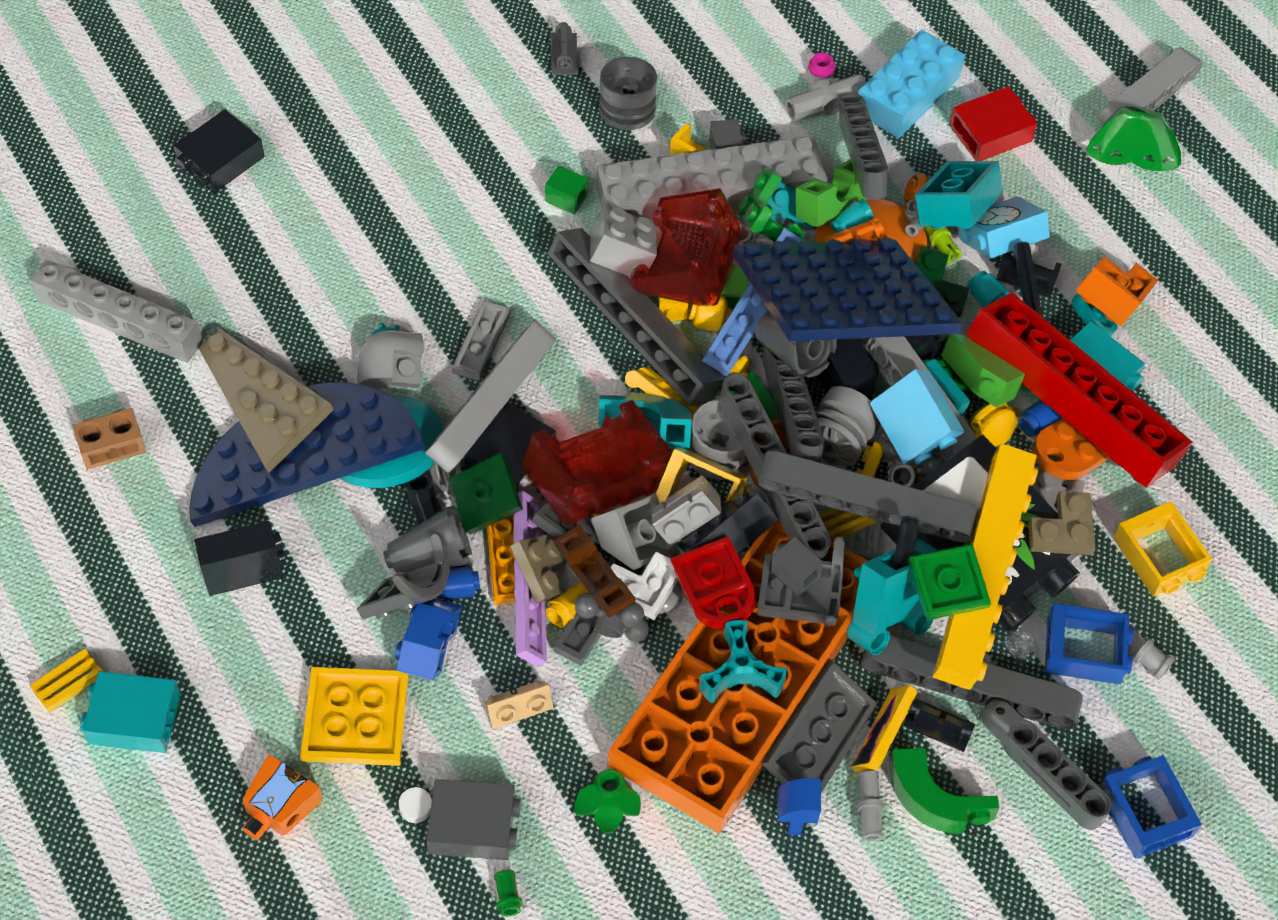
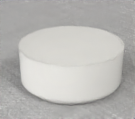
(415, 805)

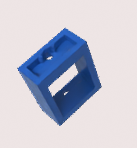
(1091, 620)
(1147, 842)

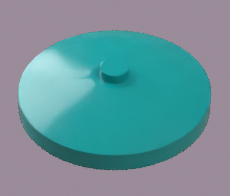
(409, 466)

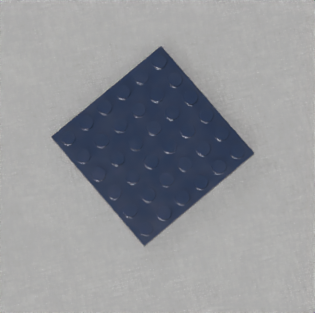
(845, 290)

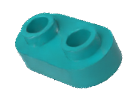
(1090, 313)

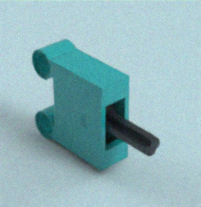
(889, 592)

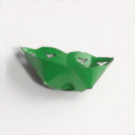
(1136, 135)

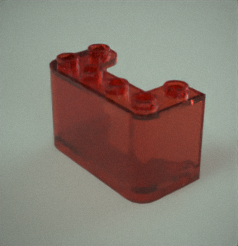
(599, 466)

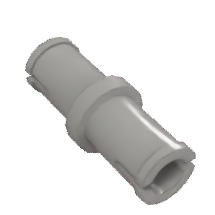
(870, 806)

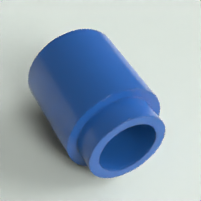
(1037, 418)
(461, 584)

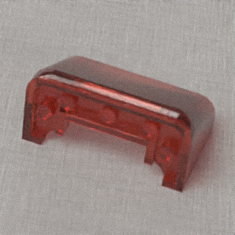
(693, 249)

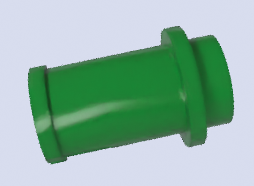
(509, 901)

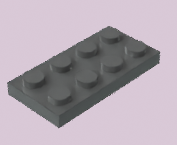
(820, 729)

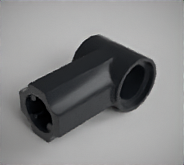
(423, 501)

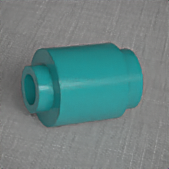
(986, 288)

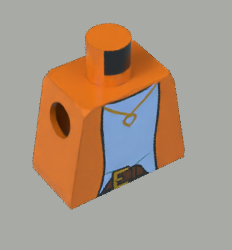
(278, 799)

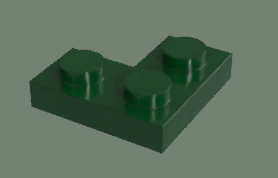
(933, 265)

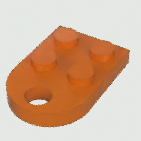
(1070, 447)

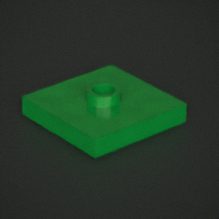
(949, 582)

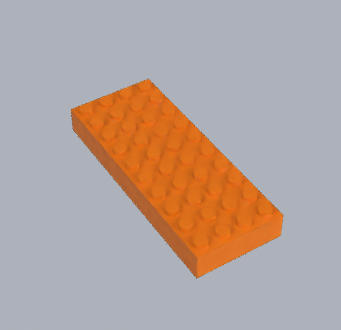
(711, 753)

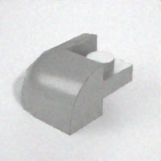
(391, 360)

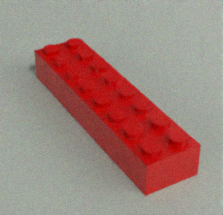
(1080, 389)

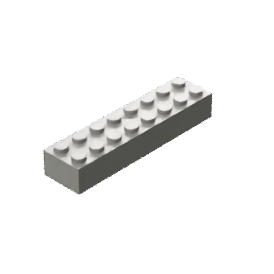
(642, 182)

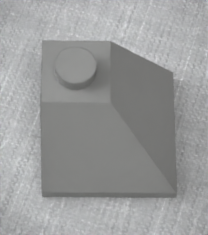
(630, 535)

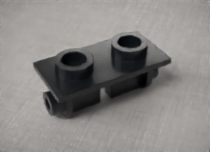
(939, 725)

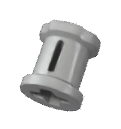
(1154, 659)

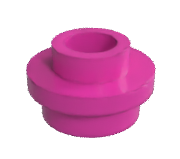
(821, 65)

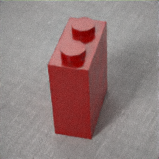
(993, 124)

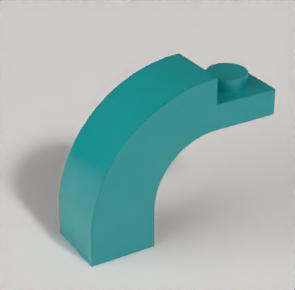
(666, 415)

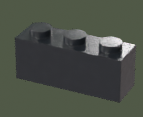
(740, 518)

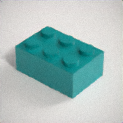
(959, 194)

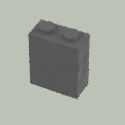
(472, 819)

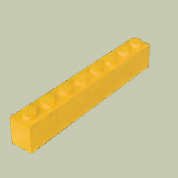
(993, 538)

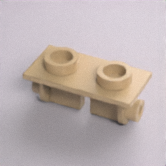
(526, 703)

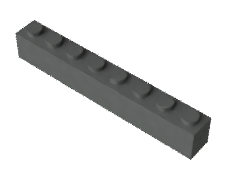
(637, 319)

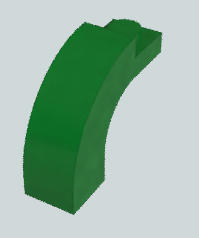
(929, 802)

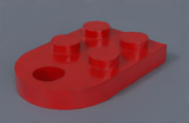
(713, 580)

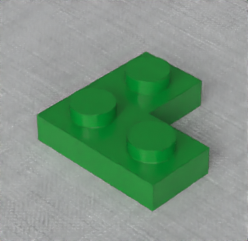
(755, 208)

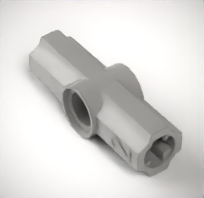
(823, 97)

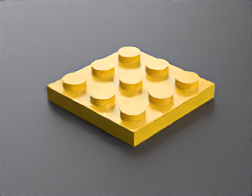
(355, 716)

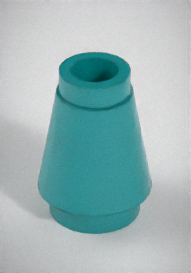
(855, 214)

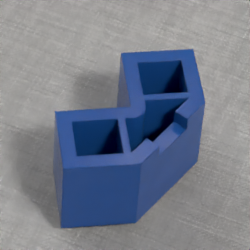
(427, 638)

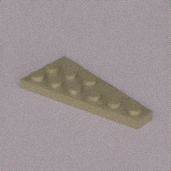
(266, 400)

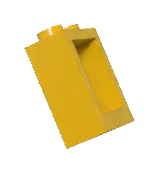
(678, 465)
(1154, 520)

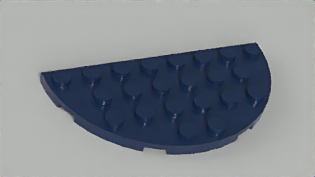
(358, 434)

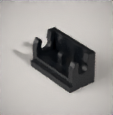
(1044, 276)

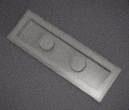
(481, 340)

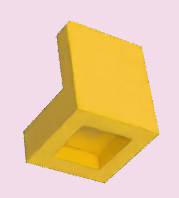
(682, 143)

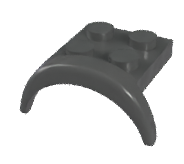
(410, 587)
(816, 604)

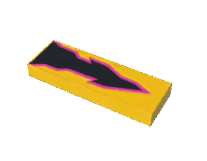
(884, 729)

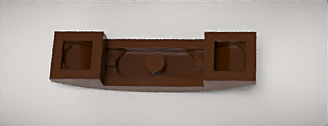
(594, 571)

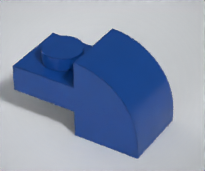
(799, 803)

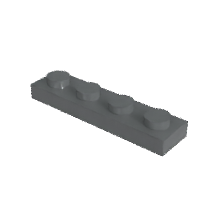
(579, 634)

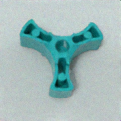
(741, 667)

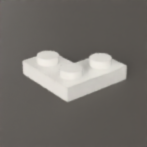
(653, 586)

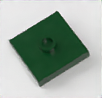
(485, 493)

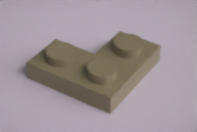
(1070, 532)
(535, 560)

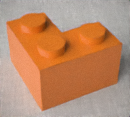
(1115, 291)

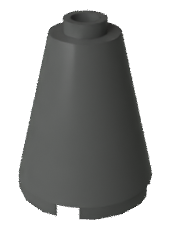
(803, 357)
(416, 549)

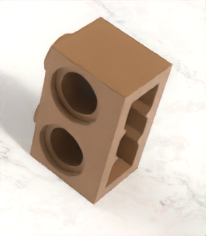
(111, 443)

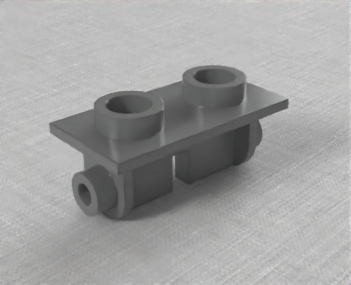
(564, 51)

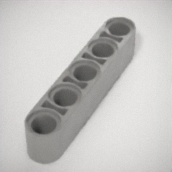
(1157, 84)

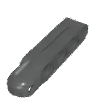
(1049, 778)

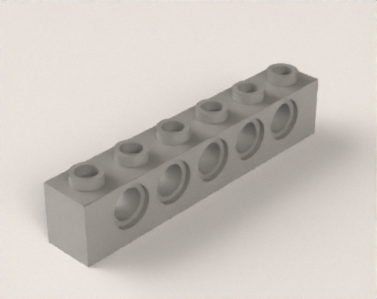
(117, 311)

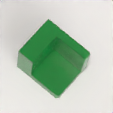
(566, 190)

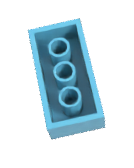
(911, 82)

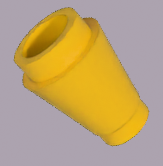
(562, 608)

